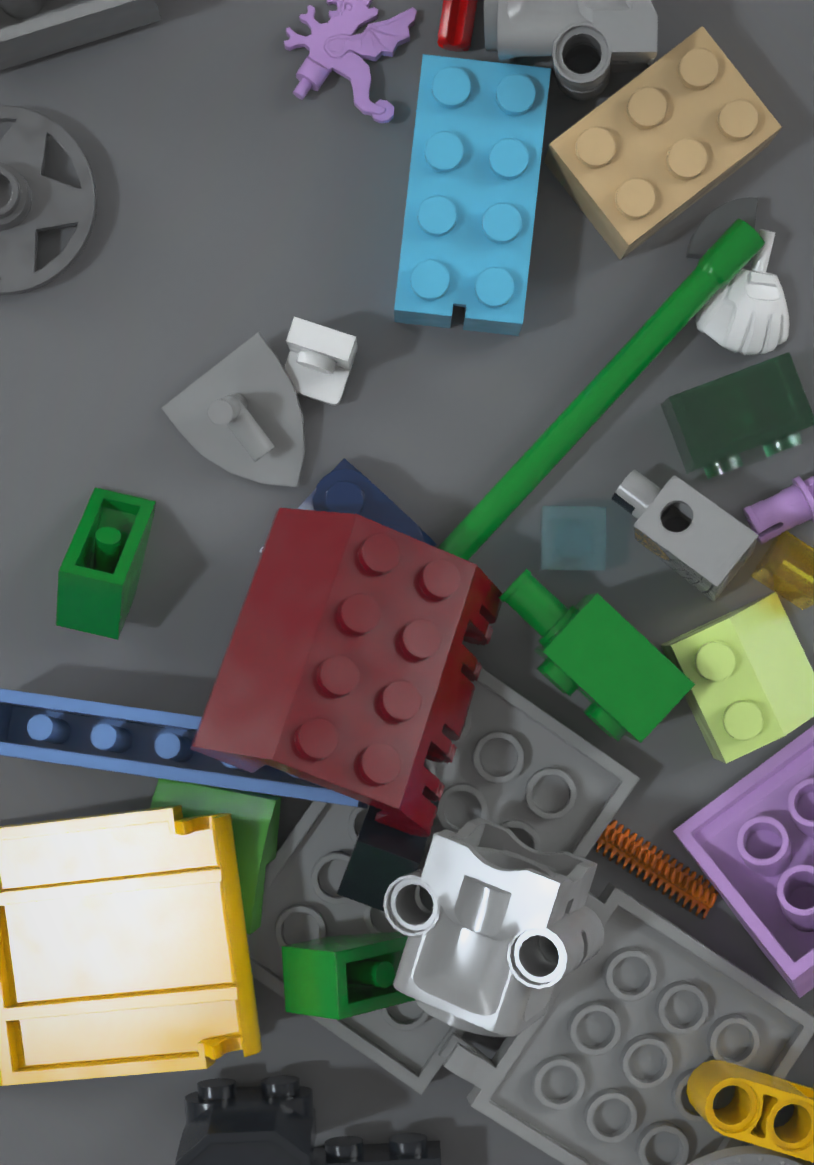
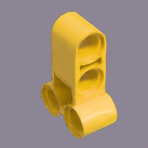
(754, 1107)

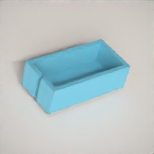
(472, 194)

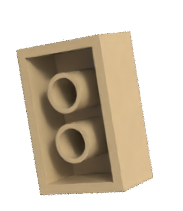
(661, 142)

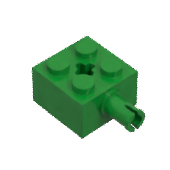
(601, 658)

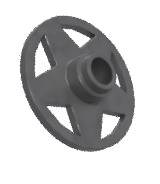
(37, 202)

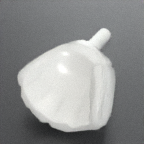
(749, 311)

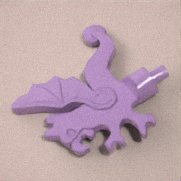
(338, 49)

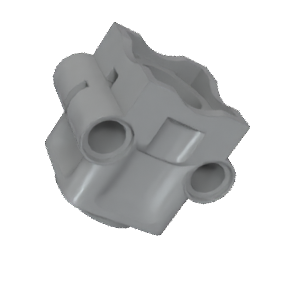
(552, 31)
(491, 928)

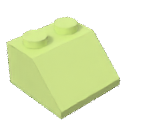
(746, 678)

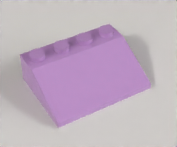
(760, 856)

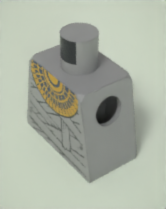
(704, 553)

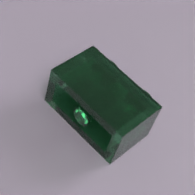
(739, 414)

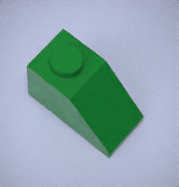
(104, 563)
(343, 974)

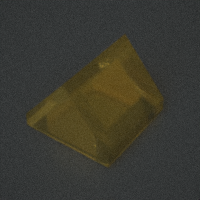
(788, 570)

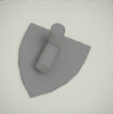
(245, 416)

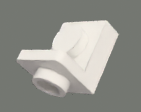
(319, 360)

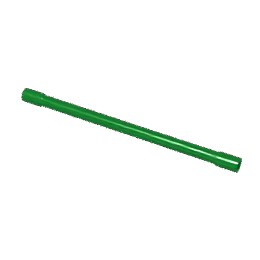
(712, 273)

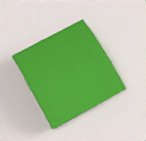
(254, 828)

